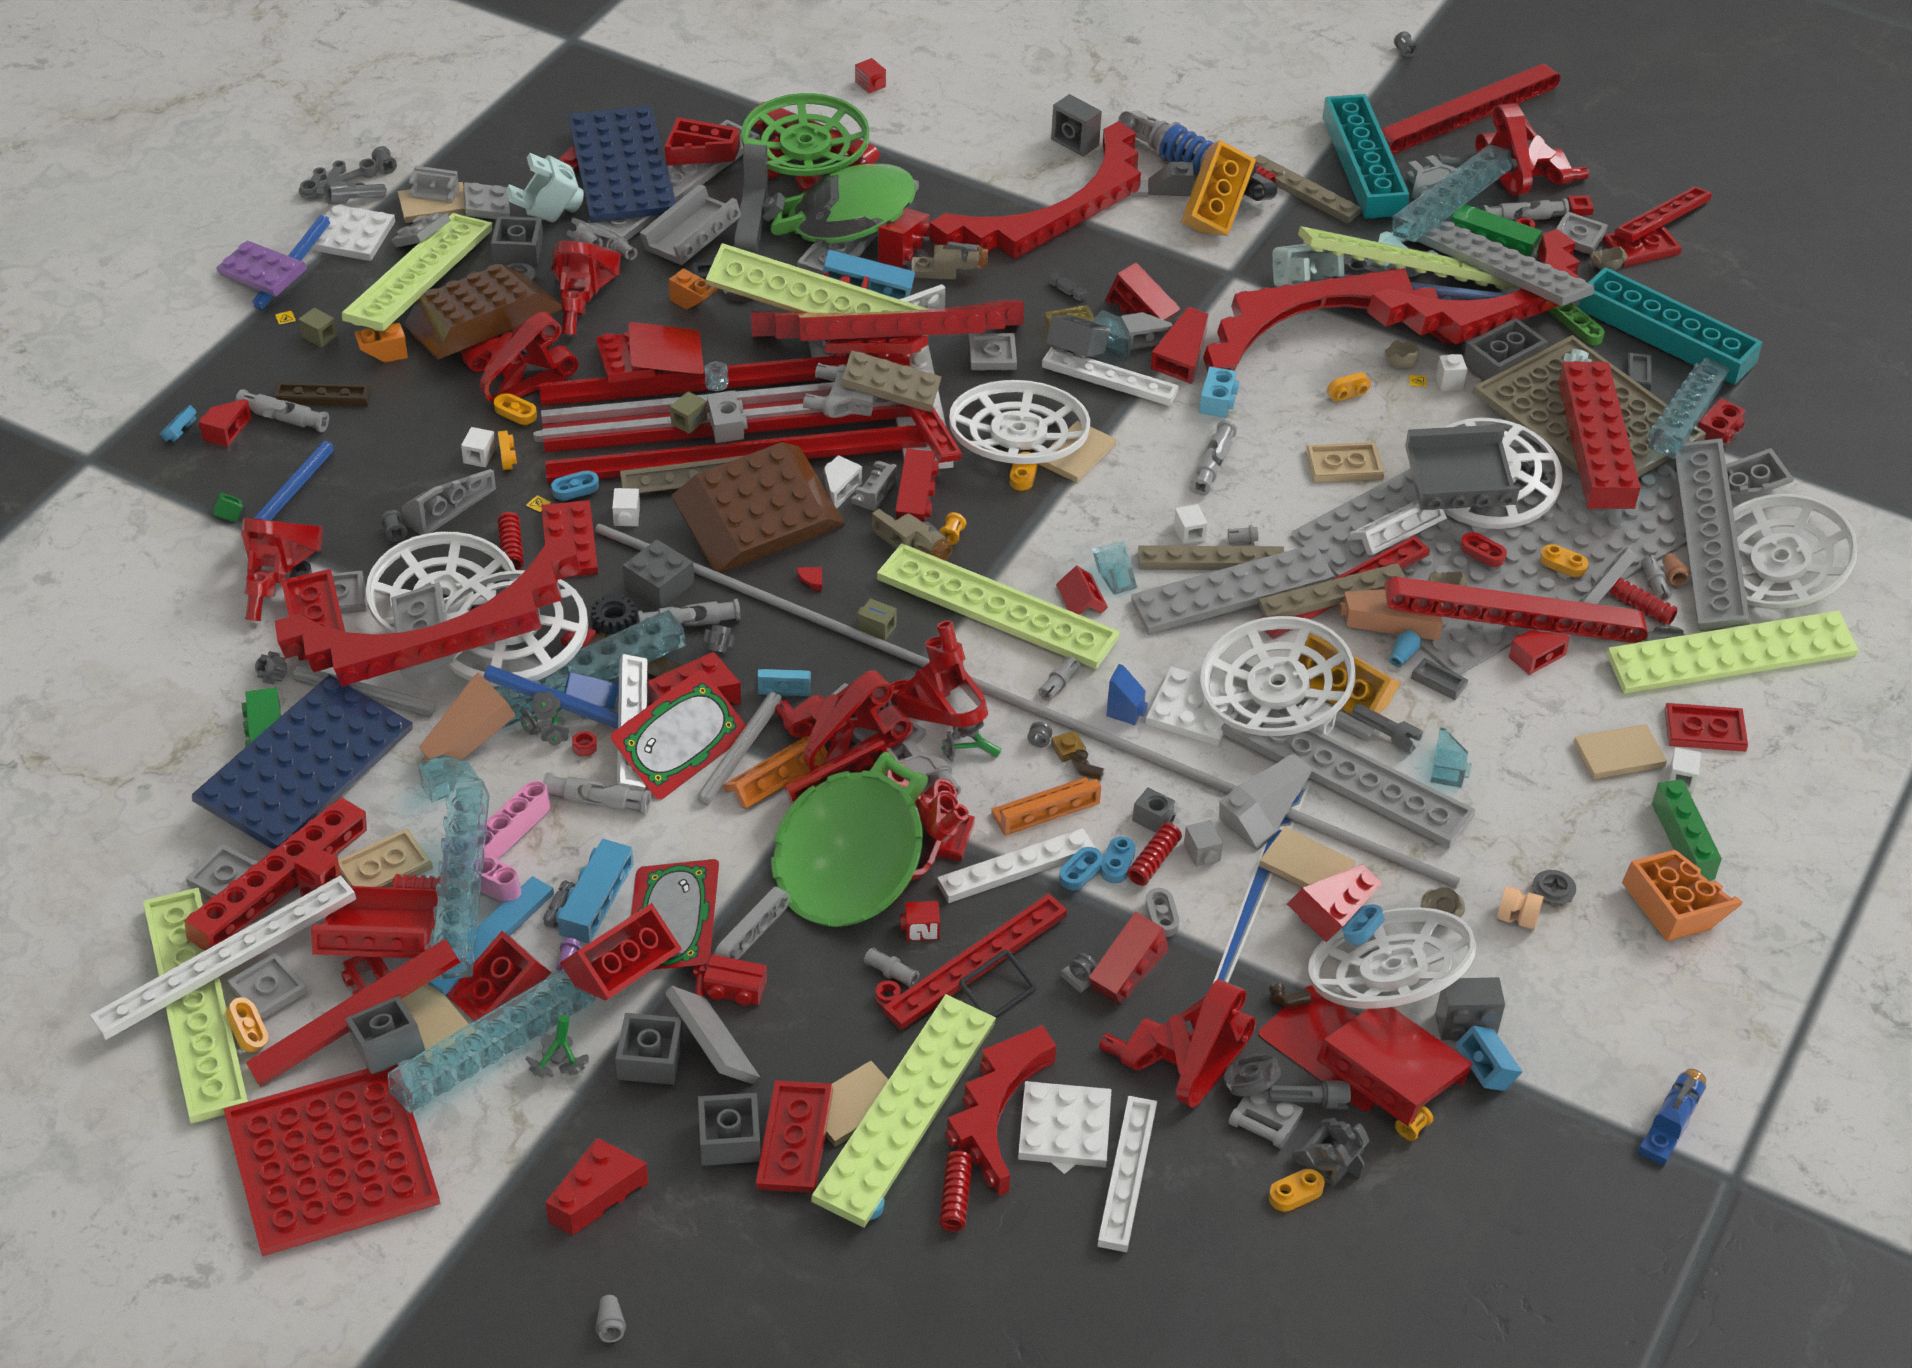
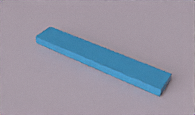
(506, 918)

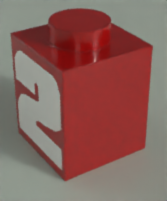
(921, 921)

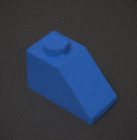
(1125, 697)

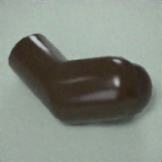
(1083, 766)
(1287, 999)

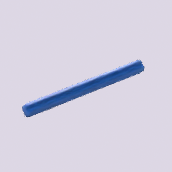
(298, 252)
(296, 481)
(567, 701)

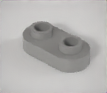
(1165, 913)

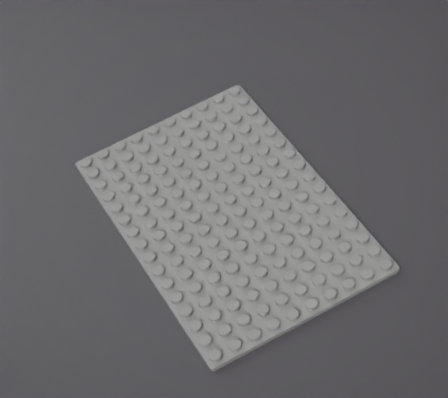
(1597, 534)

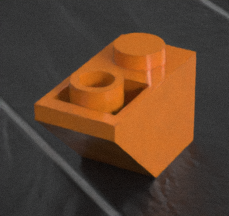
(688, 289)
(383, 345)

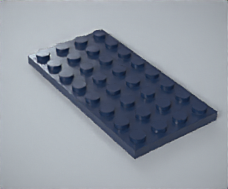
(621, 163)
(302, 762)

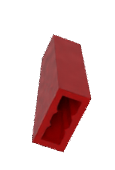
(1182, 346)

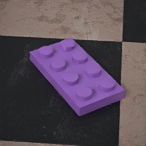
(261, 268)

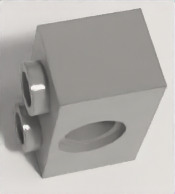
(726, 416)

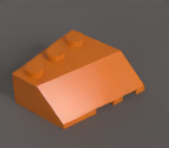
(1677, 895)

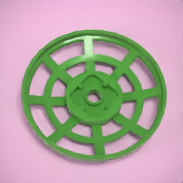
(807, 140)

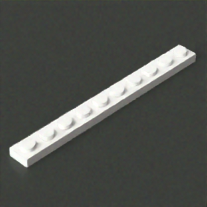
(222, 957)

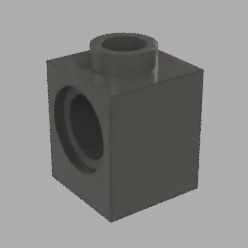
(1153, 810)

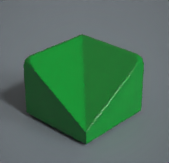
(227, 507)

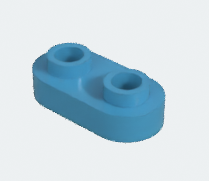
(173, 429)
(575, 485)
(1118, 854)
(1077, 872)
(1363, 924)

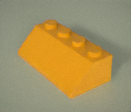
(1218, 189)
(1371, 685)

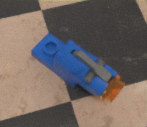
(1673, 1116)

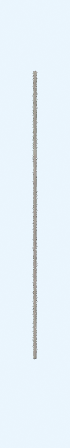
(1046, 712)

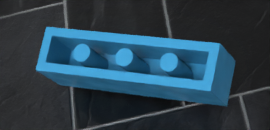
(882, 277)
(595, 891)

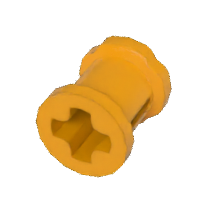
(952, 528)
(1410, 1132)

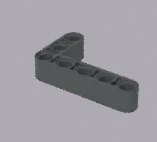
(754, 194)

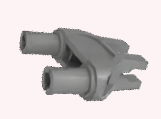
(1428, 176)
(601, 237)
(841, 400)
(927, 764)

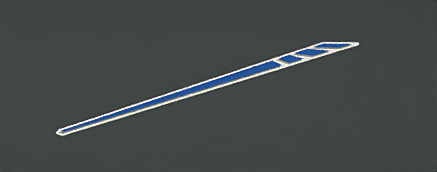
(1252, 900)

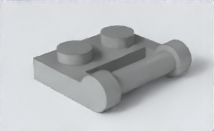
(1275, 1114)

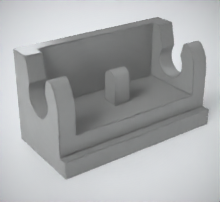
(434, 184)
(876, 487)

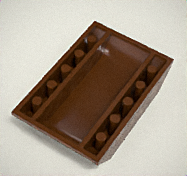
(476, 309)
(756, 506)

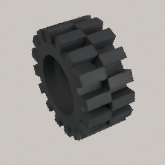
(609, 607)

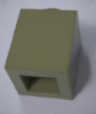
(317, 327)
(688, 412)
(877, 619)

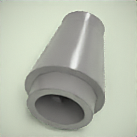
(610, 1321)

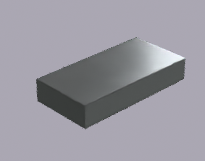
(1640, 369)
(1439, 679)

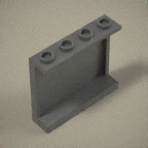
(1460, 467)

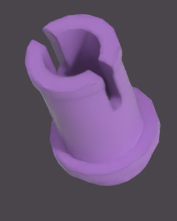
(567, 948)

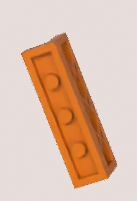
(772, 773)
(1047, 805)

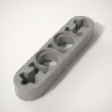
(1609, 576)
(754, 924)

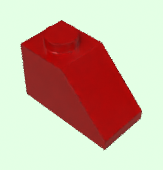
(225, 422)
(1537, 649)

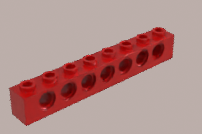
(272, 876)

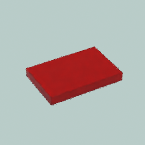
(1650, 247)
(1706, 727)

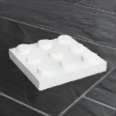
(354, 232)
(1183, 709)
(1065, 1124)

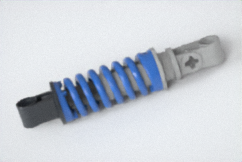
(1177, 144)

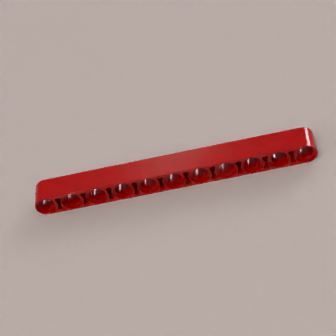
(1469, 107)
(1515, 609)

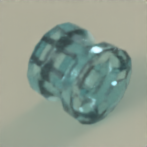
(716, 376)

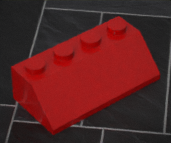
(855, 761)
(622, 954)

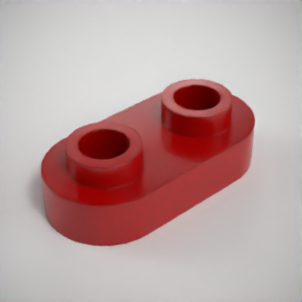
(1483, 549)

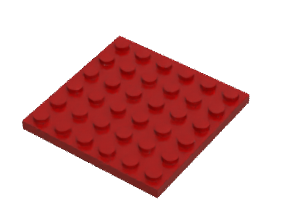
(329, 1159)

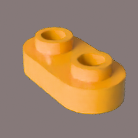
(1348, 386)
(515, 409)
(508, 456)
(1022, 475)
(1564, 560)
(248, 1026)
(1298, 1190)

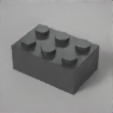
(1502, 348)

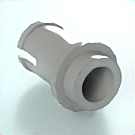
(1243, 535)

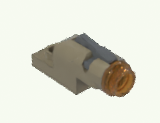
(948, 259)
(912, 533)

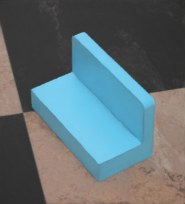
(784, 682)

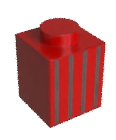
(870, 75)

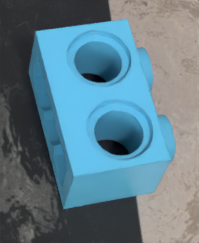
(1218, 392)

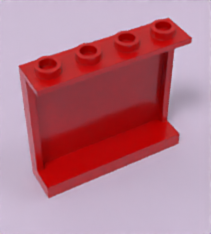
(379, 924)
(1392, 1061)

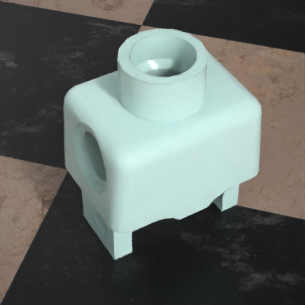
(549, 190)
(1297, 265)

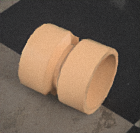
(1520, 907)

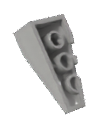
(1757, 473)
(446, 501)
(1262, 802)

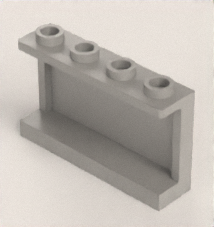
(689, 225)

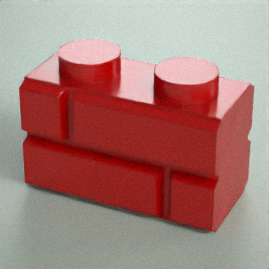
(735, 980)

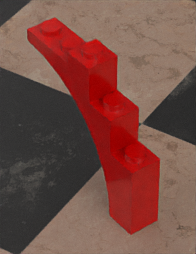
(1003, 1071)

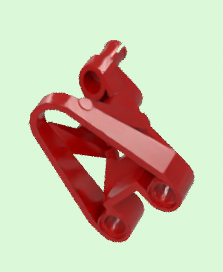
(1537, 159)
(582, 268)
(505, 357)
(284, 544)
(926, 691)
(830, 720)
(940, 815)
(1200, 1055)

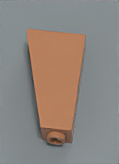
(1370, 612)
(468, 721)

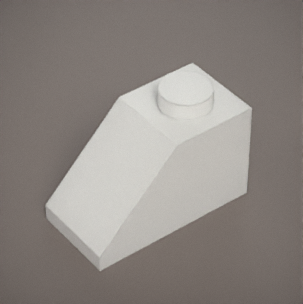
(841, 479)

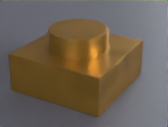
(1066, 745)

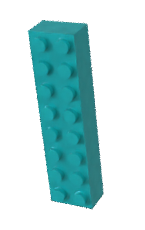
(1365, 155)
(1669, 324)

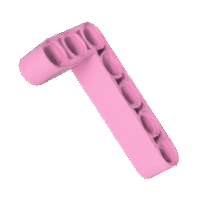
(503, 831)

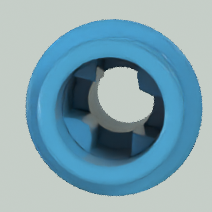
(1404, 647)

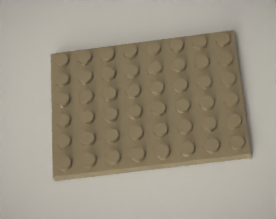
(1532, 398)

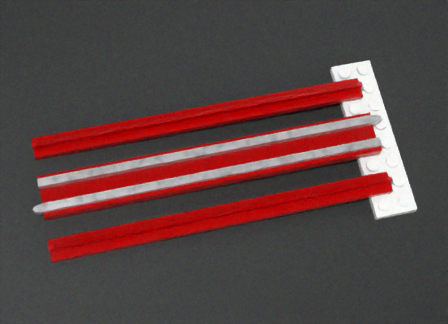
(764, 411)

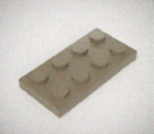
(891, 381)

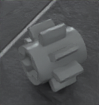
(719, 638)
(271, 667)

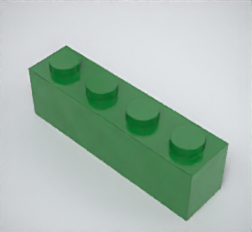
(1498, 229)
(262, 710)
(1686, 827)

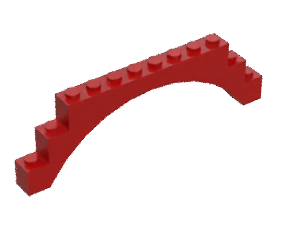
(1025, 231)
(1263, 308)
(1468, 319)
(887, 324)
(502, 617)

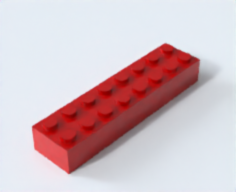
(1598, 435)

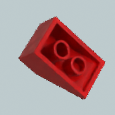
(498, 976)

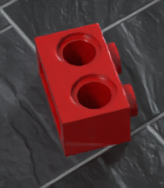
(1723, 421)
(315, 868)

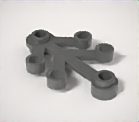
(312, 188)

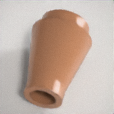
(1675, 571)

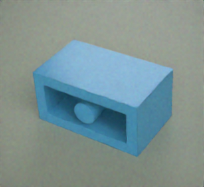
(1490, 1058)

